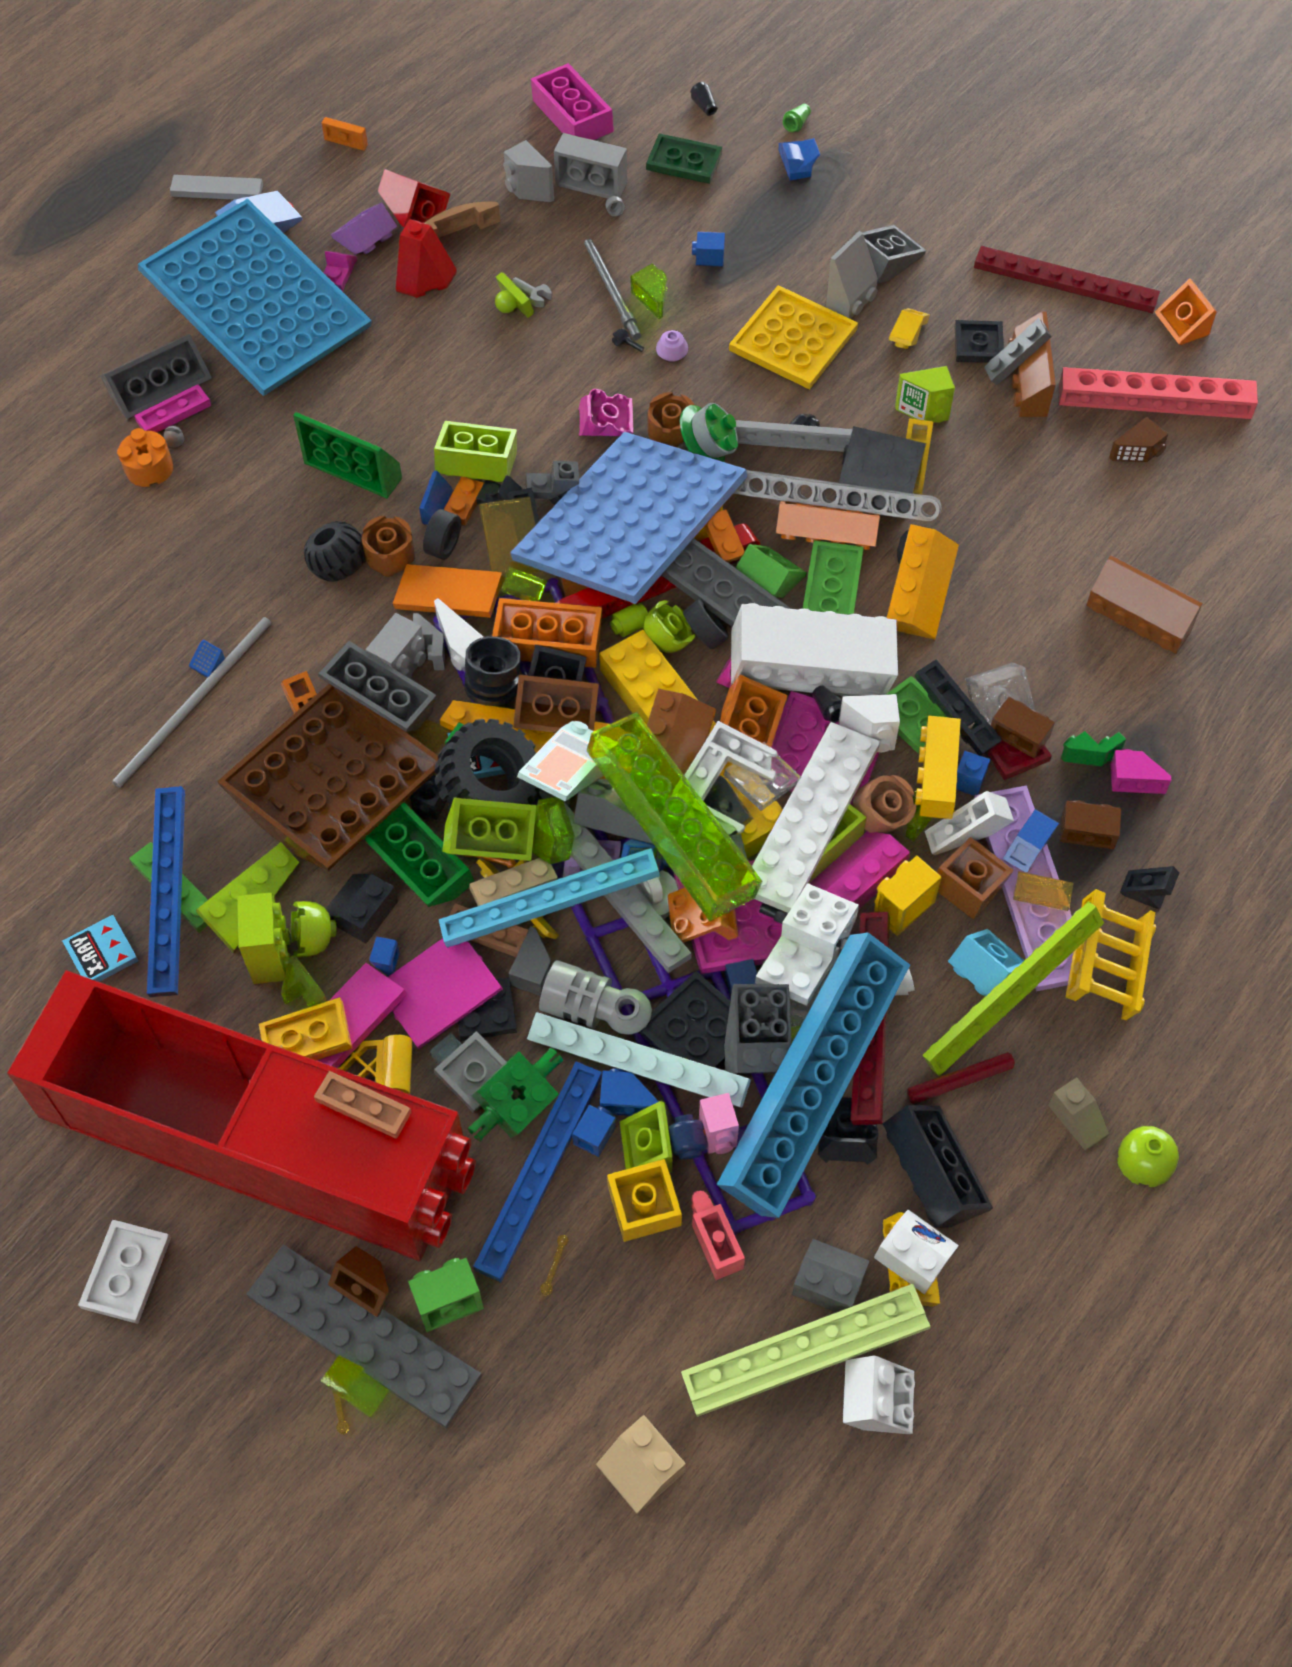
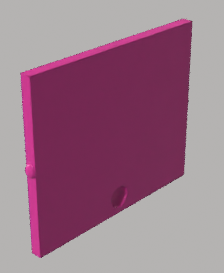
(441, 989)

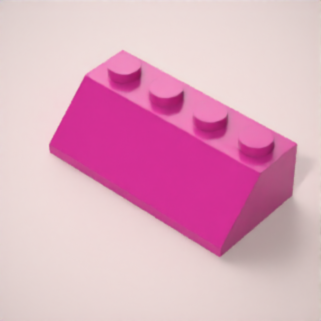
(863, 868)

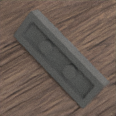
(1017, 351)

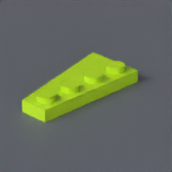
(263, 876)

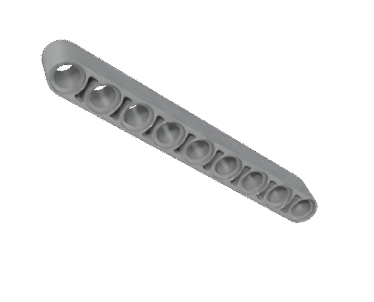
(842, 500)

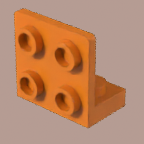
(690, 921)

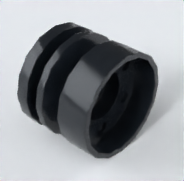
(492, 671)

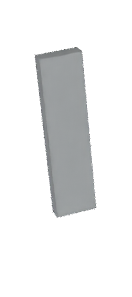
(215, 187)

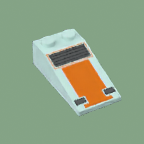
(562, 763)

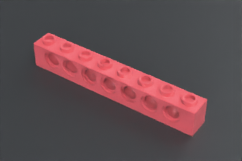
(1157, 393)

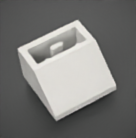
(878, 1395)

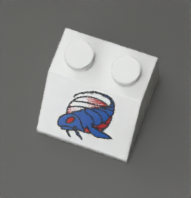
(915, 1251)

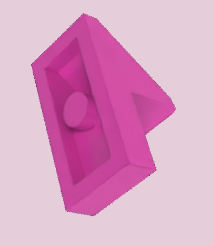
(339, 267)

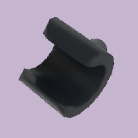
(622, 336)

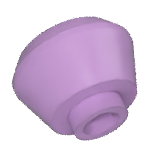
(672, 346)

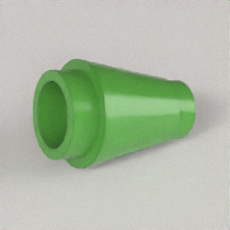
(795, 118)

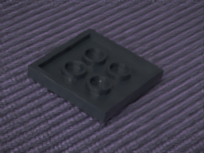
(881, 463)
(691, 1023)

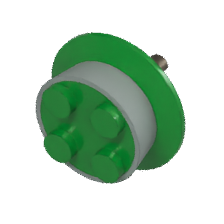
(708, 431)

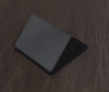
(556, 664)

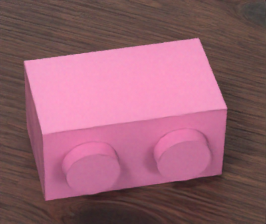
(719, 1123)

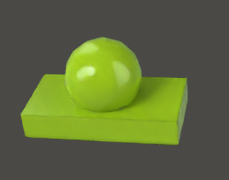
(511, 297)

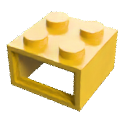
(907, 893)

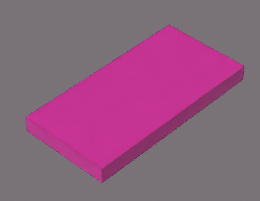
(366, 1002)

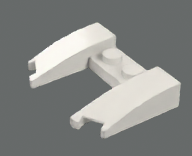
(735, 747)

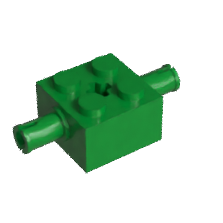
(533, 1096)

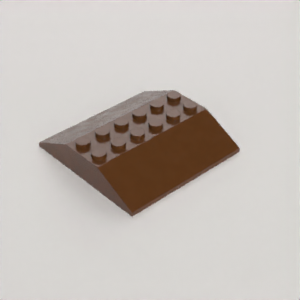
(328, 777)

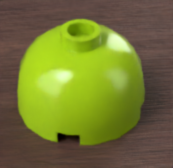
(668, 627)
(311, 928)
(1148, 1156)

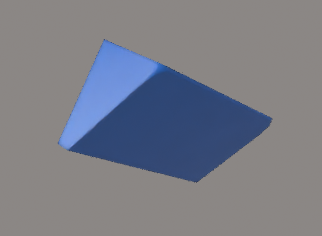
(435, 497)

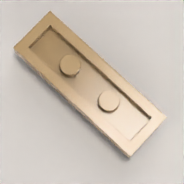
(512, 881)

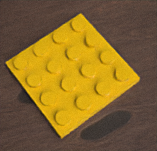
(793, 337)

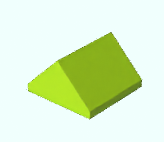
(646, 1137)

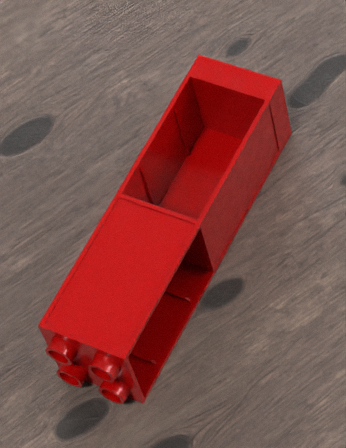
(239, 1116)

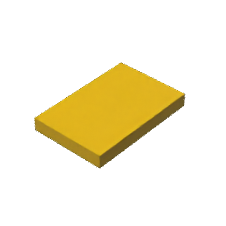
(311, 1031)

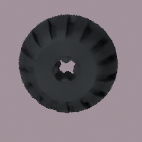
(334, 551)

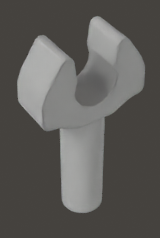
(535, 293)

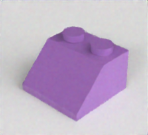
(366, 229)

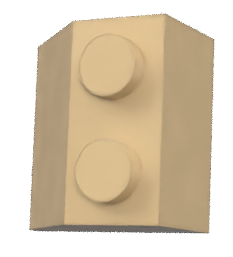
(641, 1464)

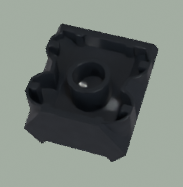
(847, 1141)

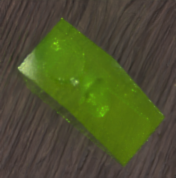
(650, 288)
(552, 831)

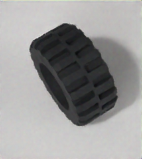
(495, 742)

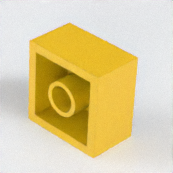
(644, 1200)

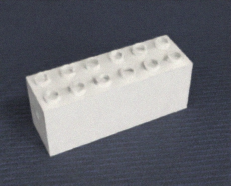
(814, 649)

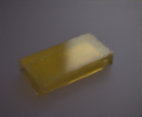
(1043, 891)

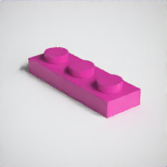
(173, 409)

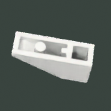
(456, 633)
(976, 820)

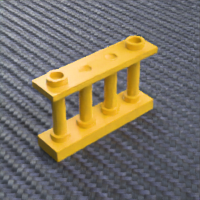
(1086, 958)

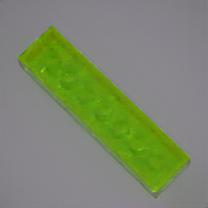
(674, 816)

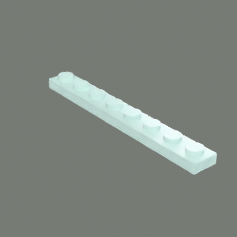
(638, 1059)

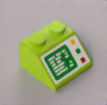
(926, 394)

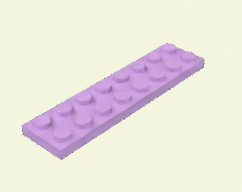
(1032, 921)

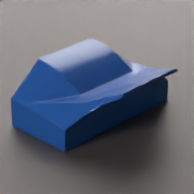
(799, 157)

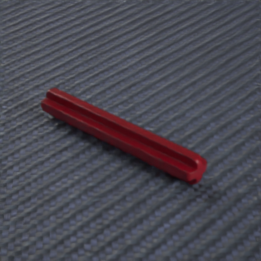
(960, 1078)

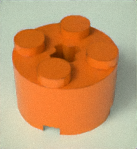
(145, 458)

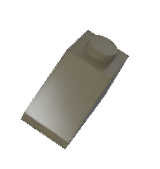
(1079, 1113)

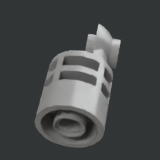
(589, 997)

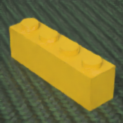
(939, 767)

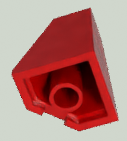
(411, 198)
(422, 261)

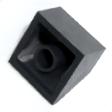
(362, 905)

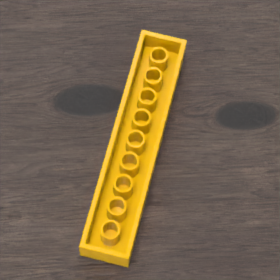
(636, 673)

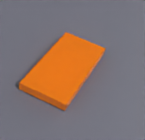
(462, 590)

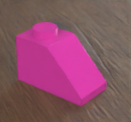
(1137, 773)

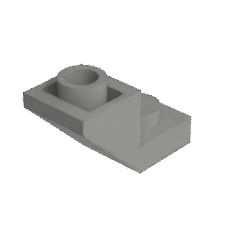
(433, 642)

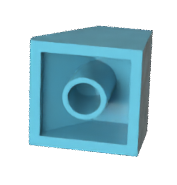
(984, 960)

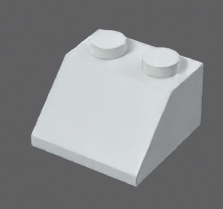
(872, 716)

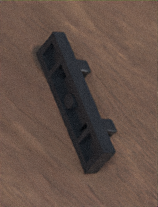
(955, 704)

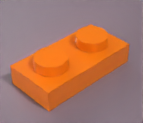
(344, 133)
(464, 498)
(724, 537)

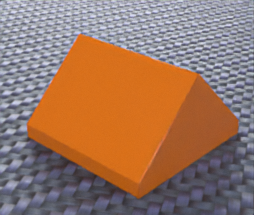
(1187, 314)

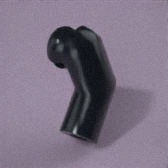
(806, 420)

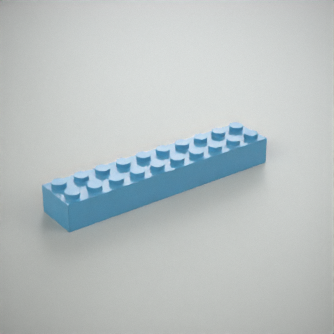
(813, 1075)

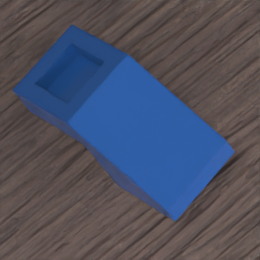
(1030, 841)

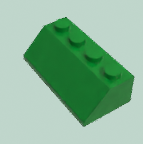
(419, 858)

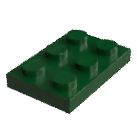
(684, 158)

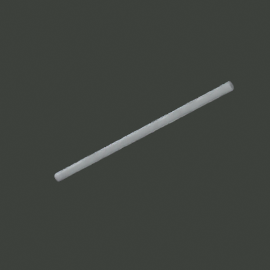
(191, 702)

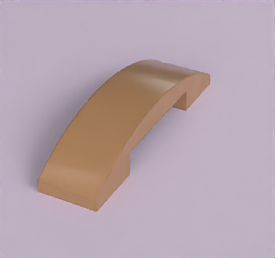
(463, 216)

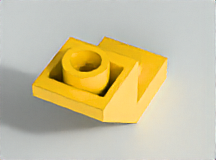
(908, 327)

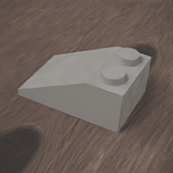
(851, 278)

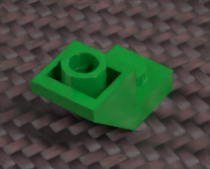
(1087, 751)

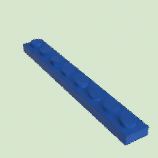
(166, 892)
(537, 1172)

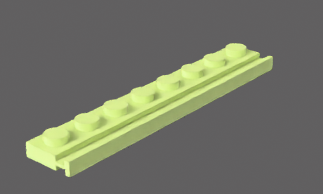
(805, 1350)

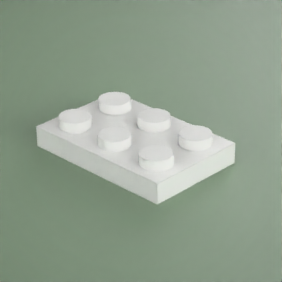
(124, 1271)

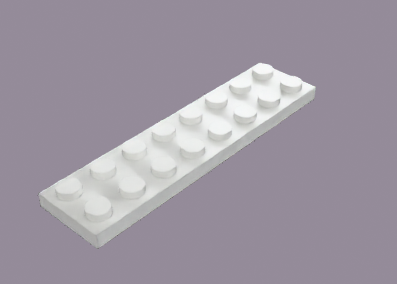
(812, 815)

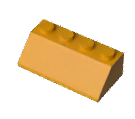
(922, 582)

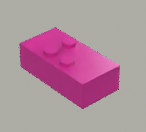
(572, 103)

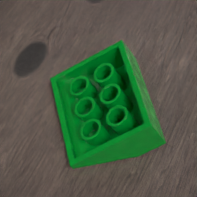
(347, 457)

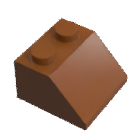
(972, 877)

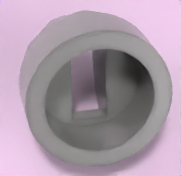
(618, 206)
(173, 436)

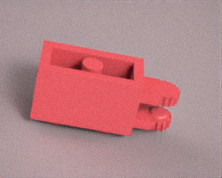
(716, 1236)

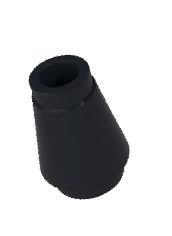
(703, 97)
(828, 703)

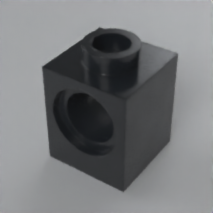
(428, 807)

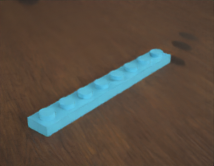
(549, 897)

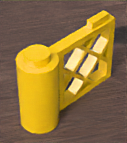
(391, 1063)

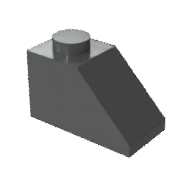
(530, 965)

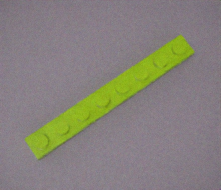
(1013, 988)

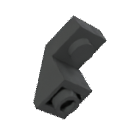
(562, 478)

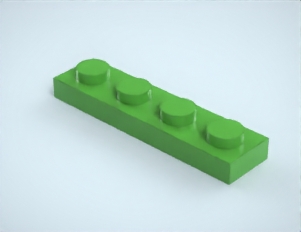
(191, 897)

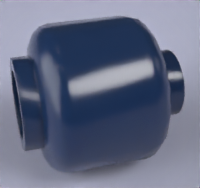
(687, 1137)

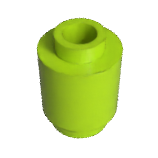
(628, 619)

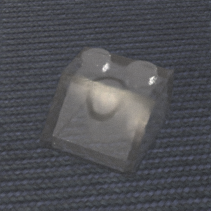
(993, 687)

